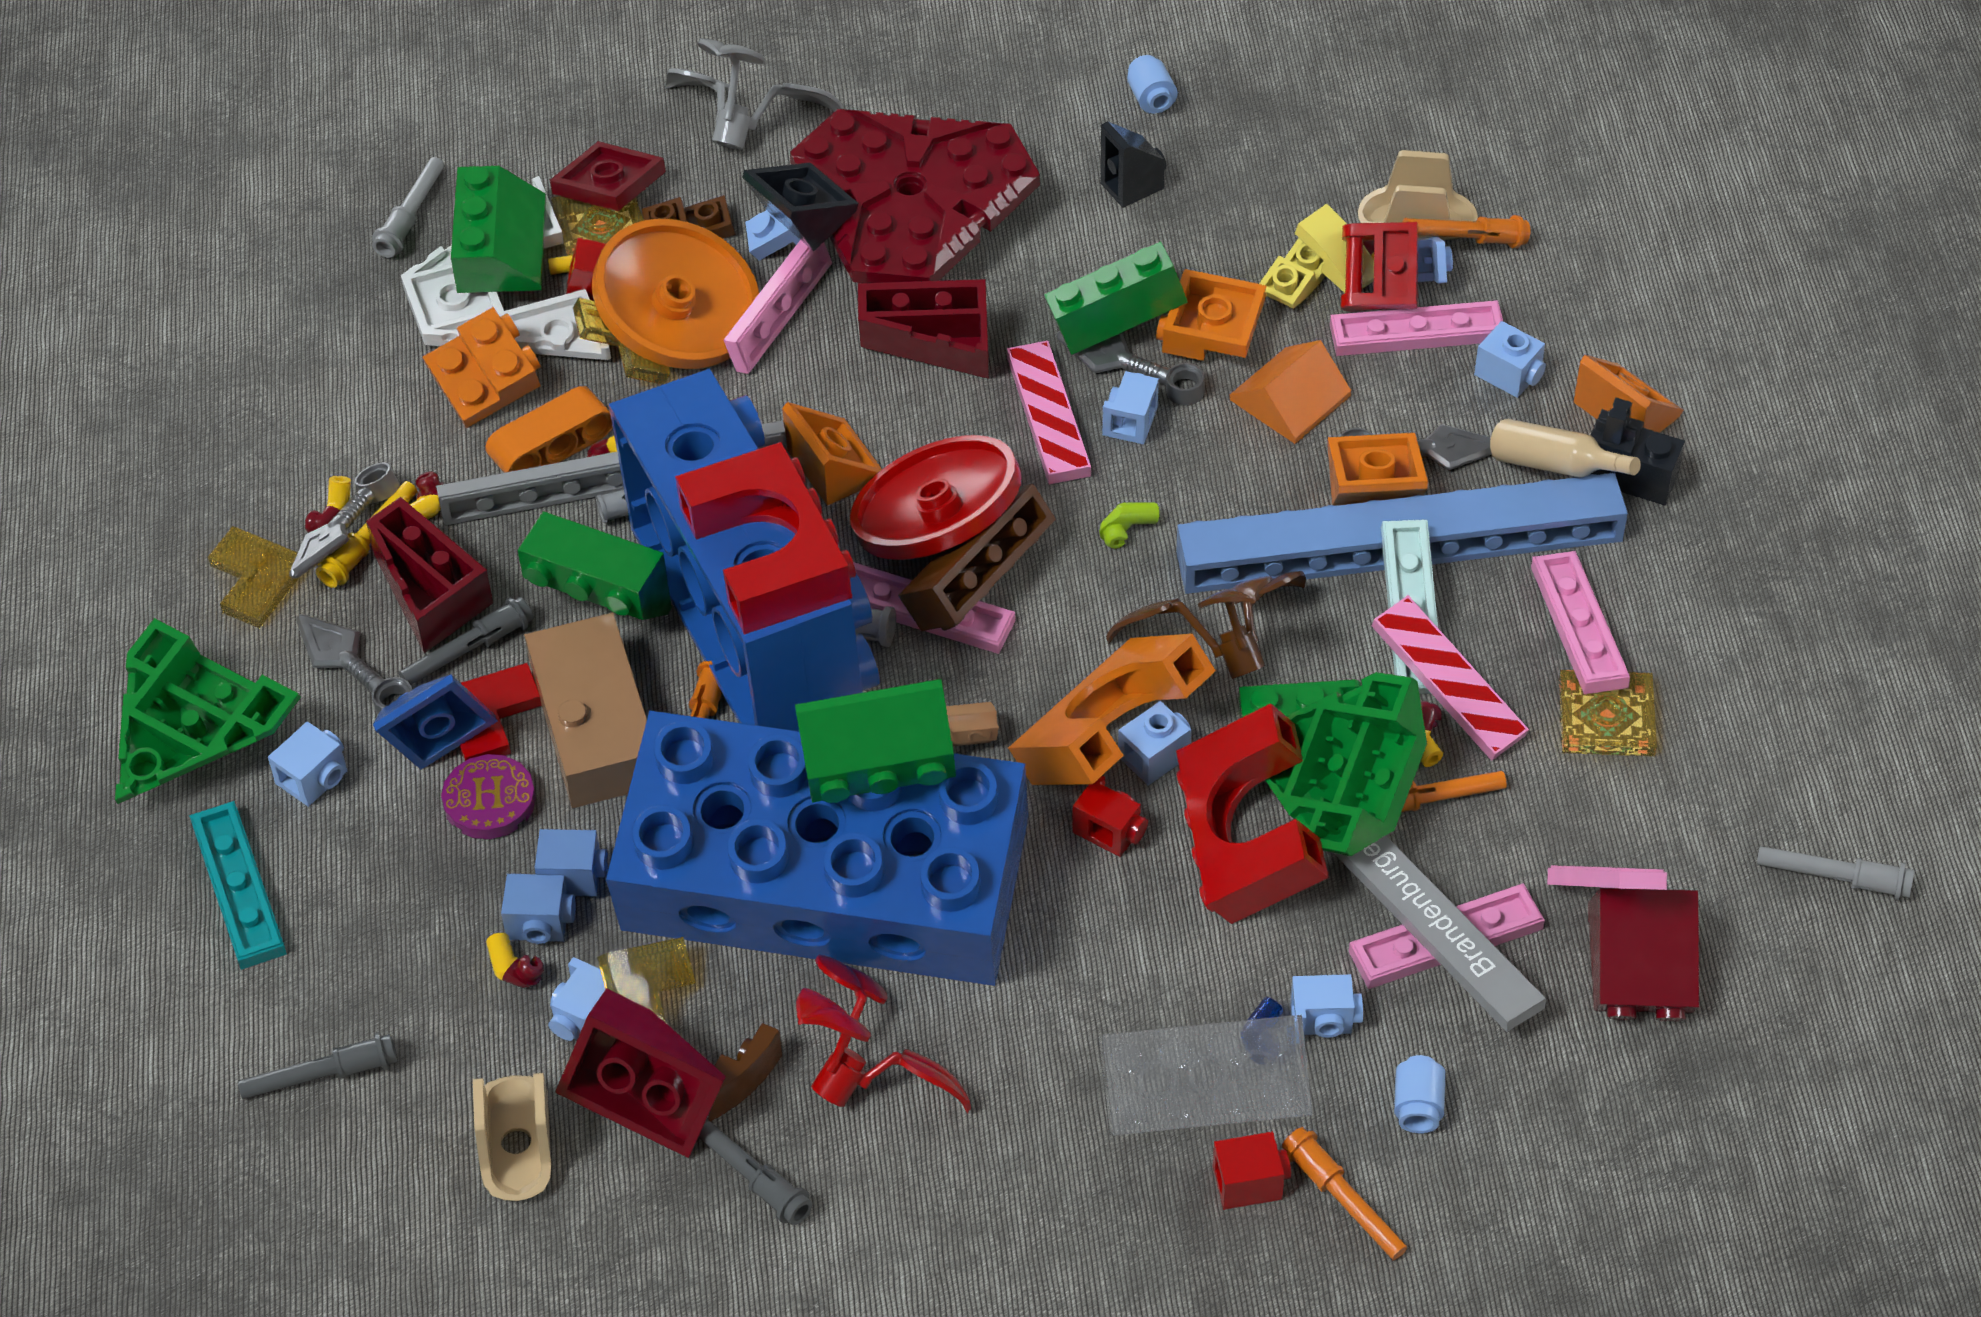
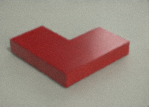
(505, 695)

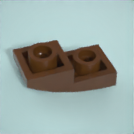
(710, 214)
(753, 1065)

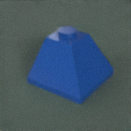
(433, 720)

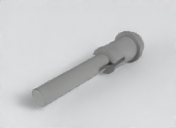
(389, 238)
(1863, 874)

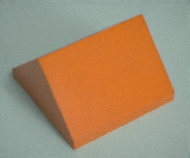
(1604, 380)
(1294, 390)
(828, 452)
(1375, 468)

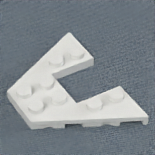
(543, 325)

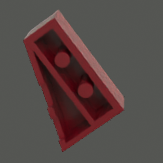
(927, 322)
(427, 572)

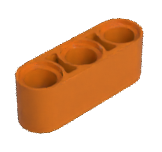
(551, 431)

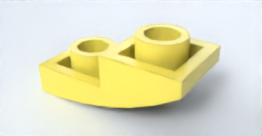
(1324, 236)
(1295, 276)

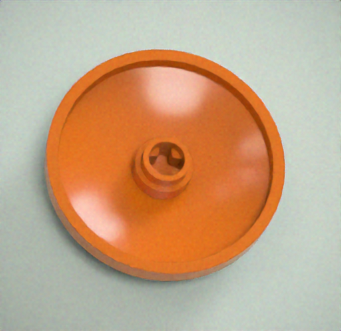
(672, 292)

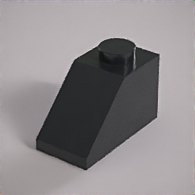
(1129, 165)

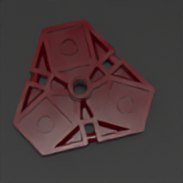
(917, 187)

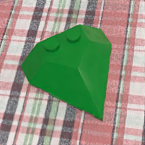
(187, 710)
(1355, 762)

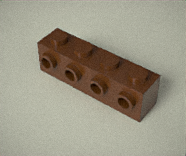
(968, 571)

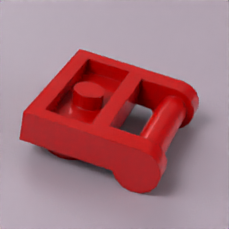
(1393, 266)

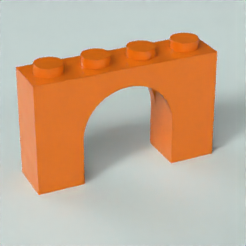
(1072, 738)

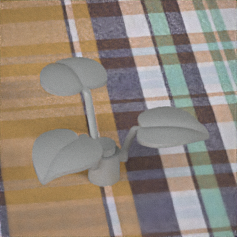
(732, 118)

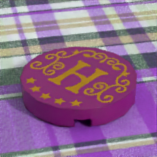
(488, 796)

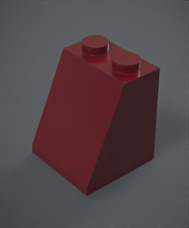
(1644, 952)

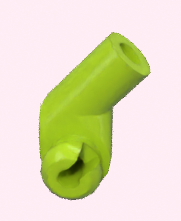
(1122, 517)

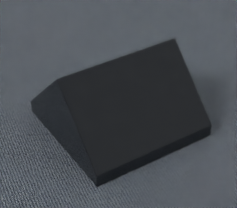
(802, 200)

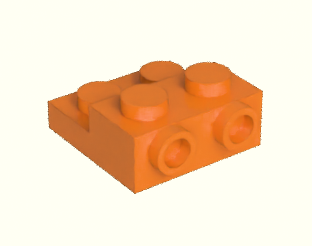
(1216, 318)
(483, 367)

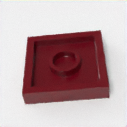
(607, 176)

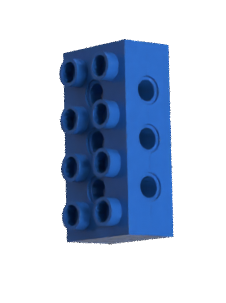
(769, 669)
(839, 898)

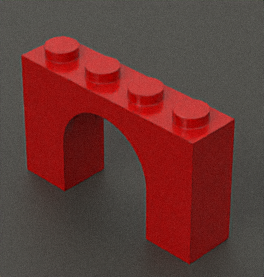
(770, 489)
(1215, 778)

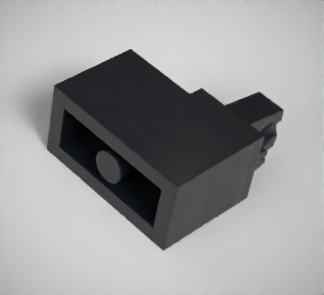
(1657, 452)

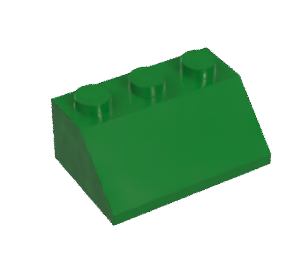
(497, 231)
(1116, 298)
(595, 567)
(876, 741)

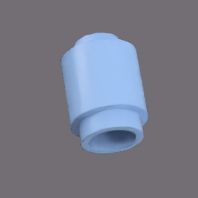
(1151, 84)
(1419, 1094)

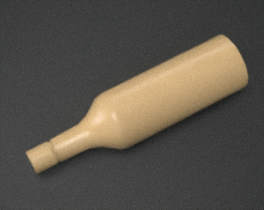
(1555, 450)

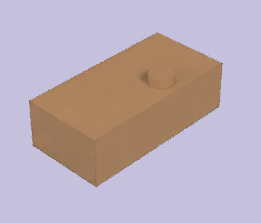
(589, 706)

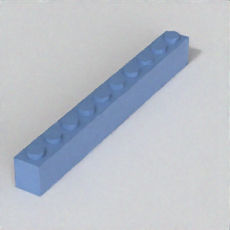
(1349, 536)

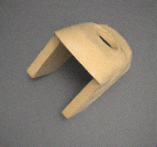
(1419, 190)
(506, 1107)

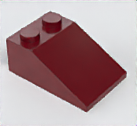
(641, 1074)

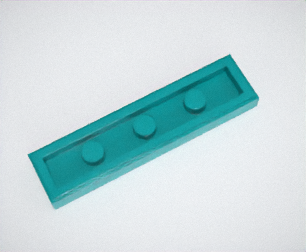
(237, 885)

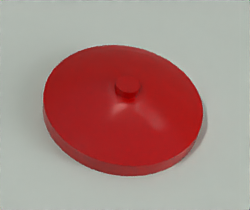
(935, 497)

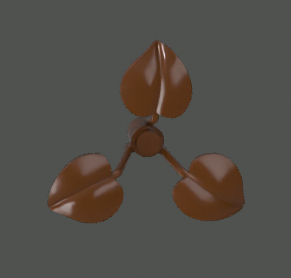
(1237, 644)

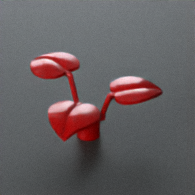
(844, 1067)

